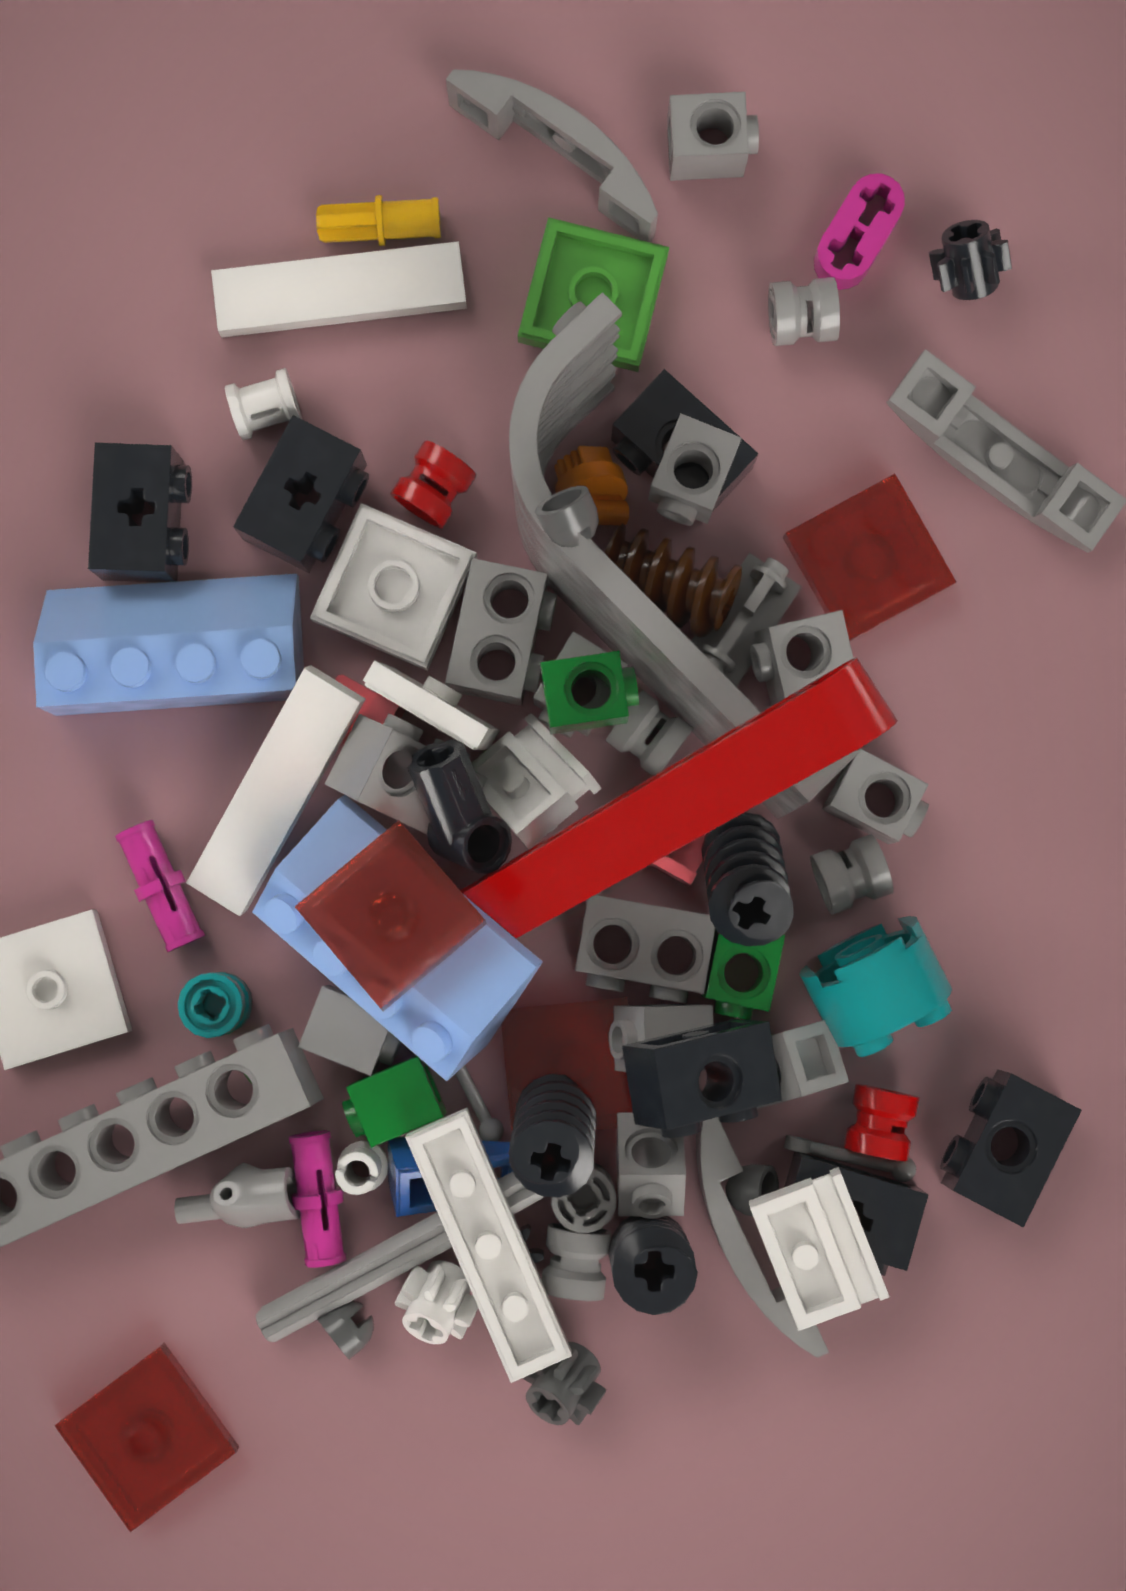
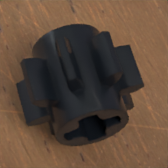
(970, 260)

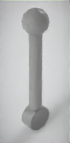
(490, 1128)
(900, 1170)

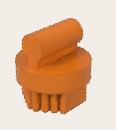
(604, 479)

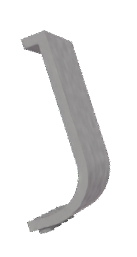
(554, 397)

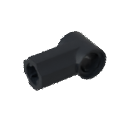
(457, 809)

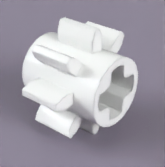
(437, 1302)

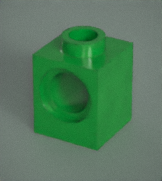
(565, 713)
(760, 995)
(393, 1101)

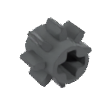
(566, 1388)

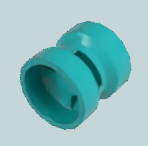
(227, 1001)

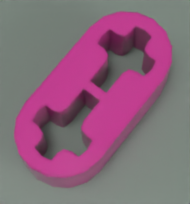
(870, 238)

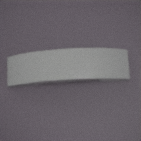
(498, 101)
(1002, 458)
(715, 1164)

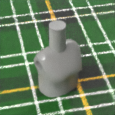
(243, 1198)

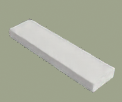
(339, 289)
(275, 790)
(488, 1245)

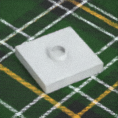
(393, 586)
(432, 703)
(57, 990)

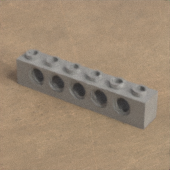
(280, 1089)

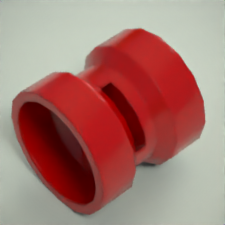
(439, 482)
(881, 1122)

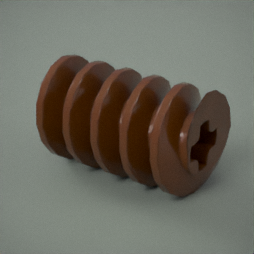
(676, 585)

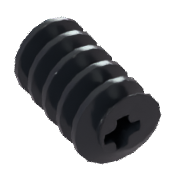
(747, 881)
(553, 1136)
(674, 1274)

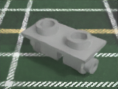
(759, 604)

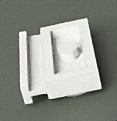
(532, 781)
(818, 1249)

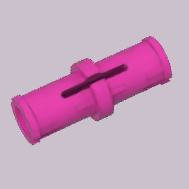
(159, 885)
(317, 1198)

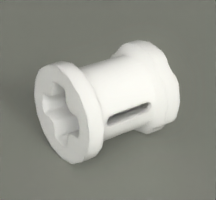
(262, 404)

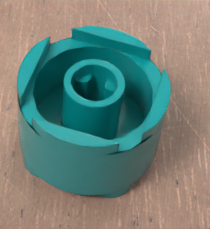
(878, 986)

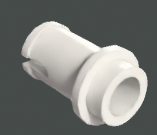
(373, 1157)

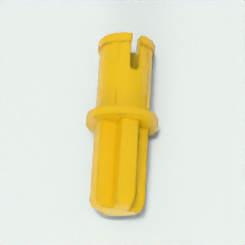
(378, 220)

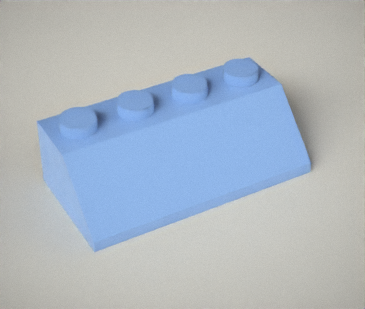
(168, 645)
(450, 1009)

